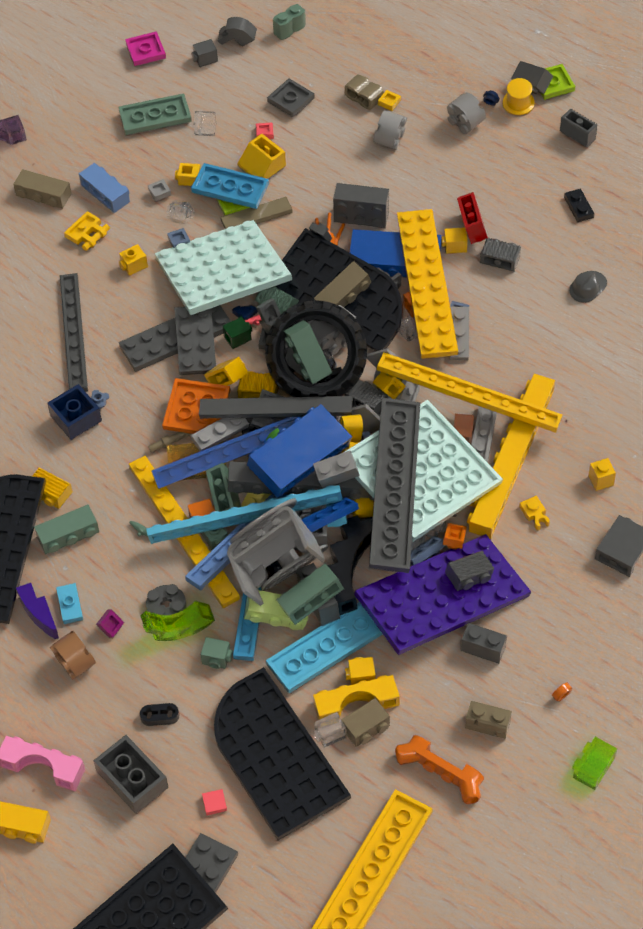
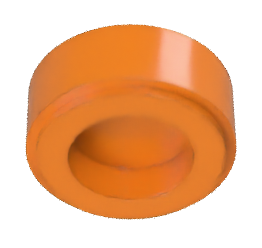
(562, 691)

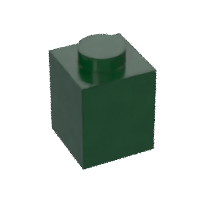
(237, 332)

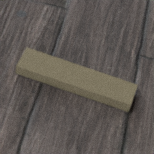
(263, 213)

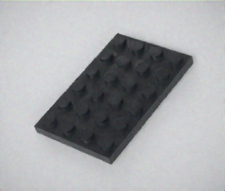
(160, 897)

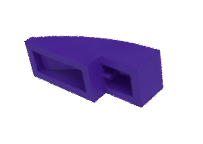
(37, 609)

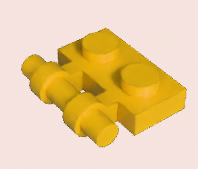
(83, 227)

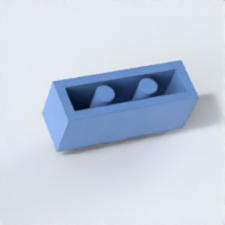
(104, 187)

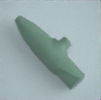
(140, 528)

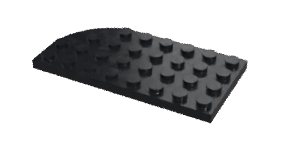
(318, 262)
(18, 514)
(275, 755)

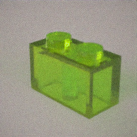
(594, 763)

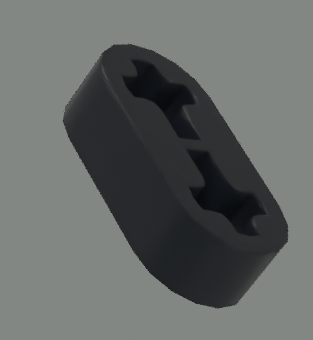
(159, 714)

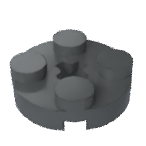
(165, 593)

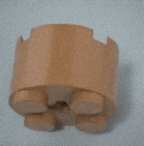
(72, 655)

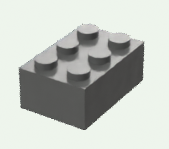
(361, 205)
(131, 774)

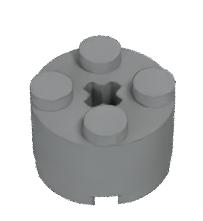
(465, 112)
(390, 129)

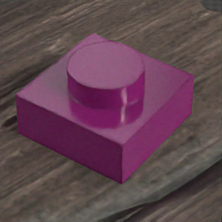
(110, 623)

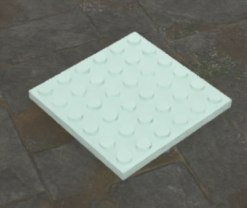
(222, 267)
(447, 471)

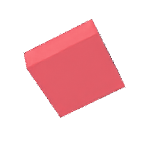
(265, 129)
(214, 802)

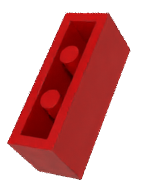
(472, 218)

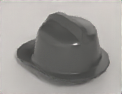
(587, 286)

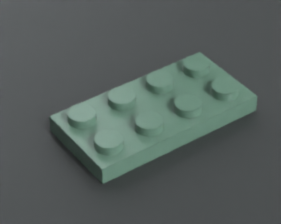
(154, 114)

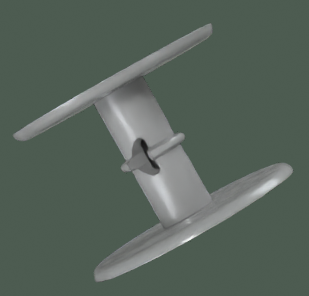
(290, 561)

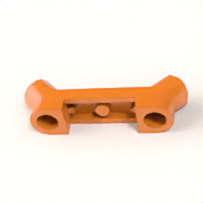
(419, 751)

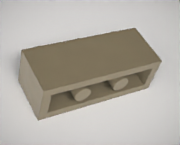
(42, 189)
(345, 286)

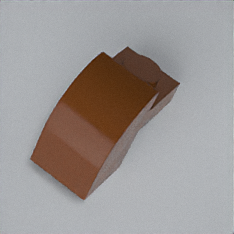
(464, 425)

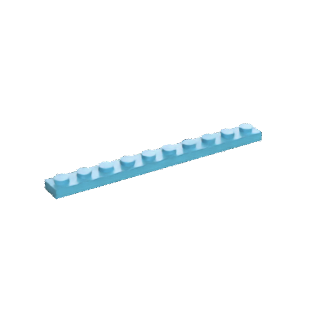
(240, 515)

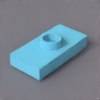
(69, 603)

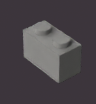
(336, 469)

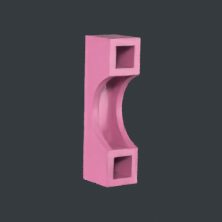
(17, 754)

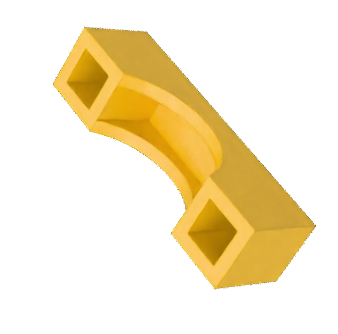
(335, 700)

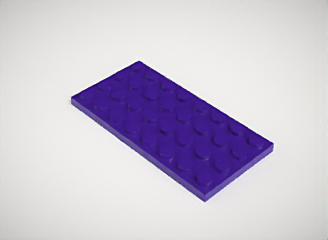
(426, 604)

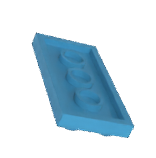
(230, 185)

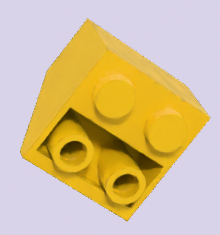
(262, 157)

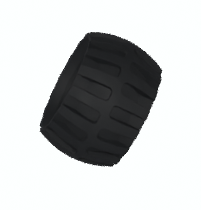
(316, 311)

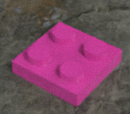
(145, 48)

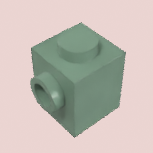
(216, 653)

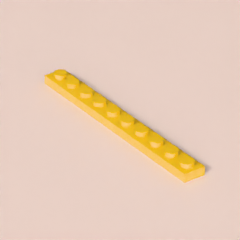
(469, 392)
(192, 544)

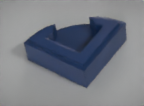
(245, 311)

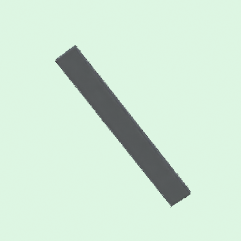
(73, 331)
(273, 406)

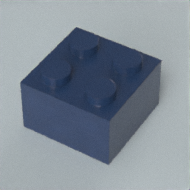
(74, 411)

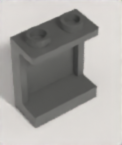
(621, 546)

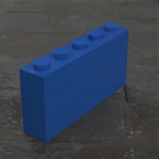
(381, 250)
(291, 454)

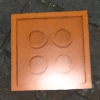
(184, 405)

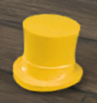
(518, 97)

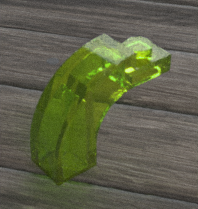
(178, 625)

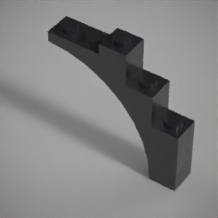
(346, 556)

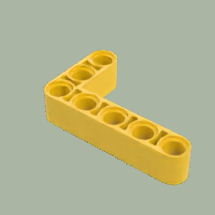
(354, 426)

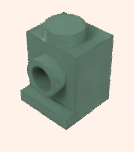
(214, 537)

